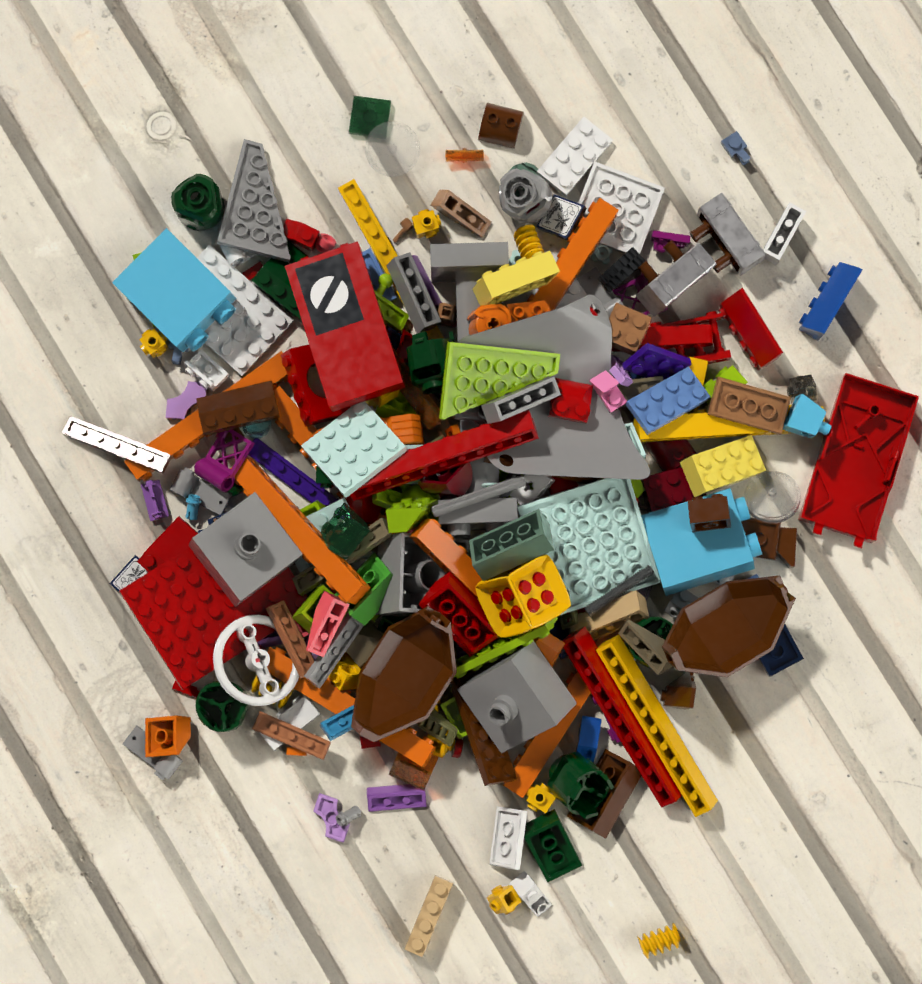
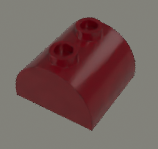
(670, 453)
(448, 482)

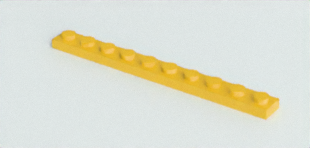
(373, 233)

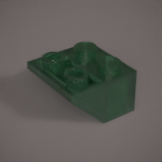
(344, 531)

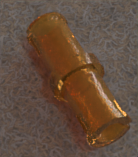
(464, 155)

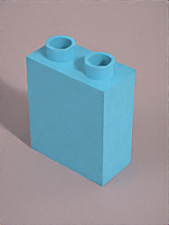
(176, 292)
(697, 558)

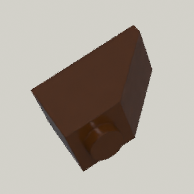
(787, 545)

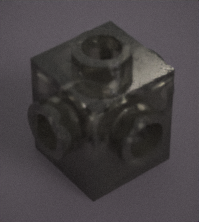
(802, 385)

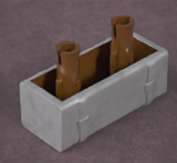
(730, 235)
(676, 279)

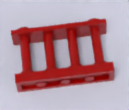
(719, 353)

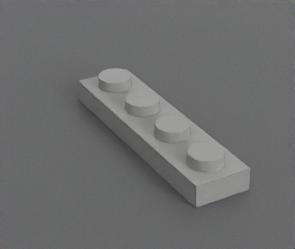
(341, 641)

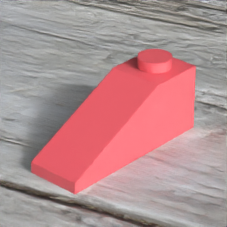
(325, 623)

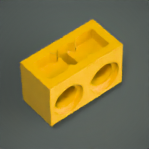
(345, 673)

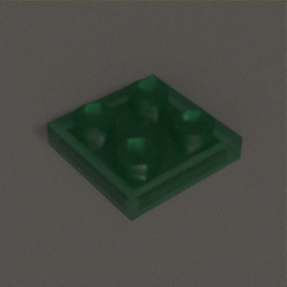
(368, 114)

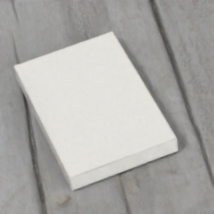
(508, 838)

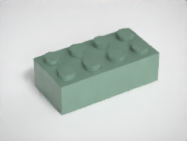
(511, 545)

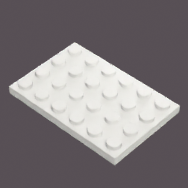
(254, 323)

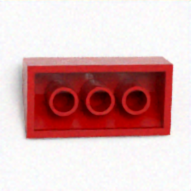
(750, 329)
(468, 621)

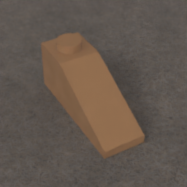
(460, 212)

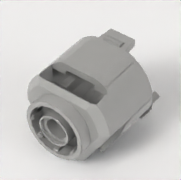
(535, 192)

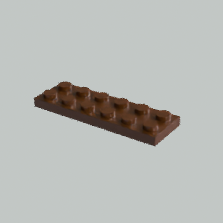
(492, 764)

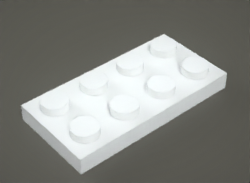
(574, 156)

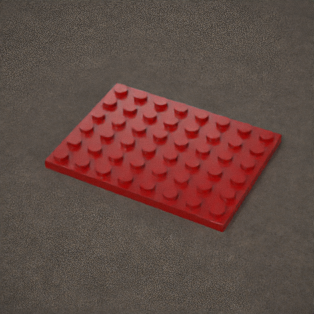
(188, 610)

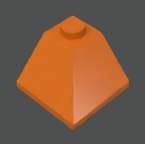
(166, 735)

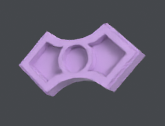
(618, 372)
(179, 406)
(327, 809)

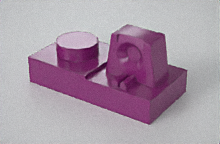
(661, 238)

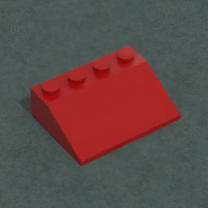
(168, 544)

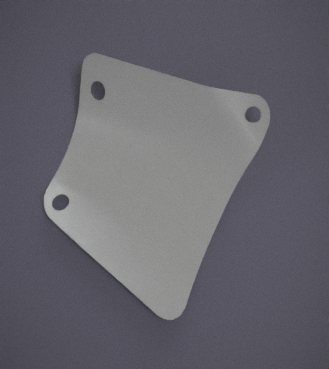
(565, 446)

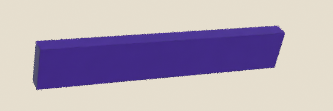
(290, 474)

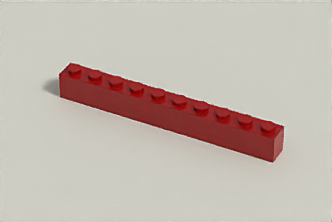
(452, 452)
(583, 654)

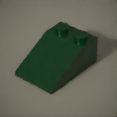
(551, 846)

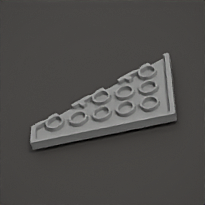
(252, 212)

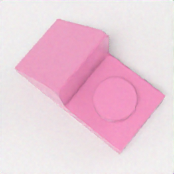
(607, 390)

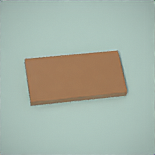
(749, 405)

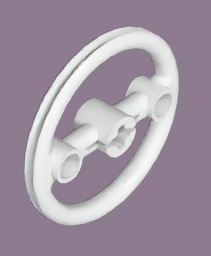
(260, 667)

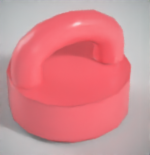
(326, 242)

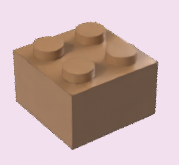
(628, 328)

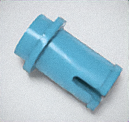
(192, 506)

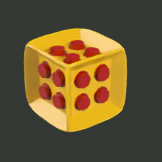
(523, 597)

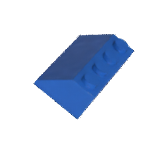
(829, 300)

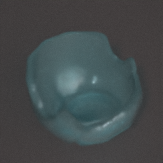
(258, 430)

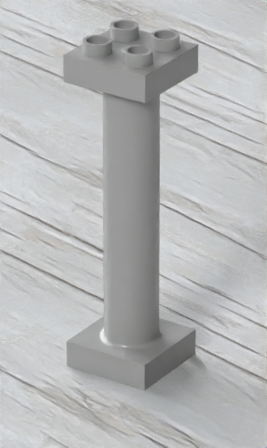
(465, 265)

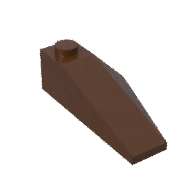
(680, 692)

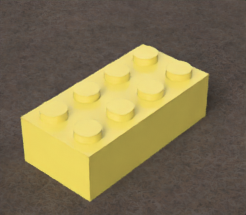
(516, 279)
(722, 466)

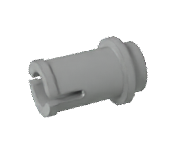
(344, 818)

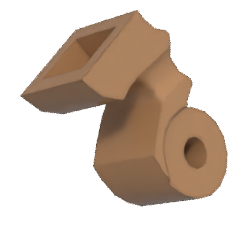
(447, 315)

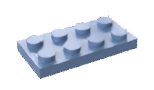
(667, 400)

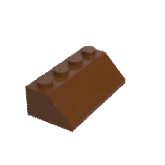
(237, 408)
(624, 778)

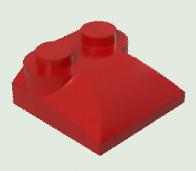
(573, 402)

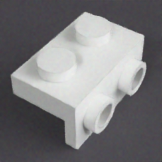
(206, 370)

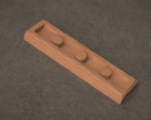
(290, 637)
(291, 735)

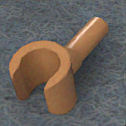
(406, 226)

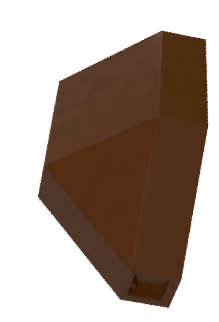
(729, 626)
(404, 675)

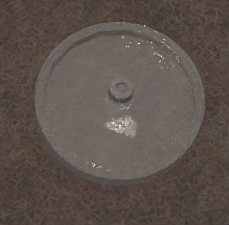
(392, 148)
(772, 497)

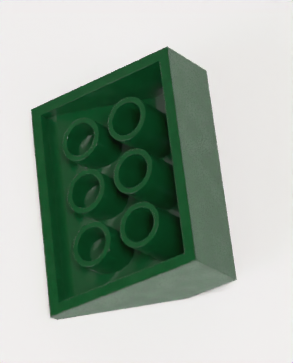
(275, 284)

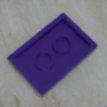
(655, 361)

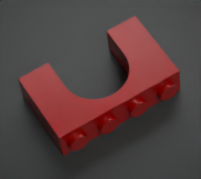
(311, 406)

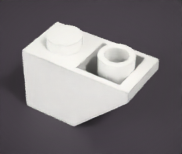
(531, 893)

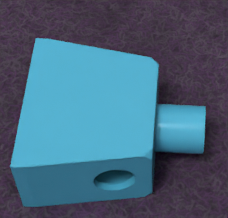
(806, 418)

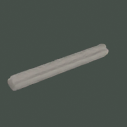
(478, 496)

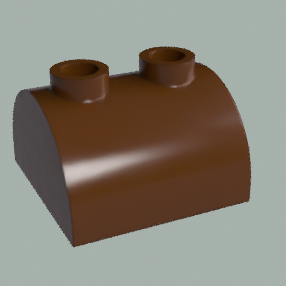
(500, 125)

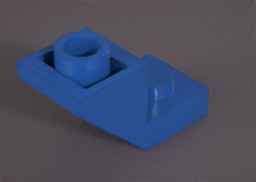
(588, 737)

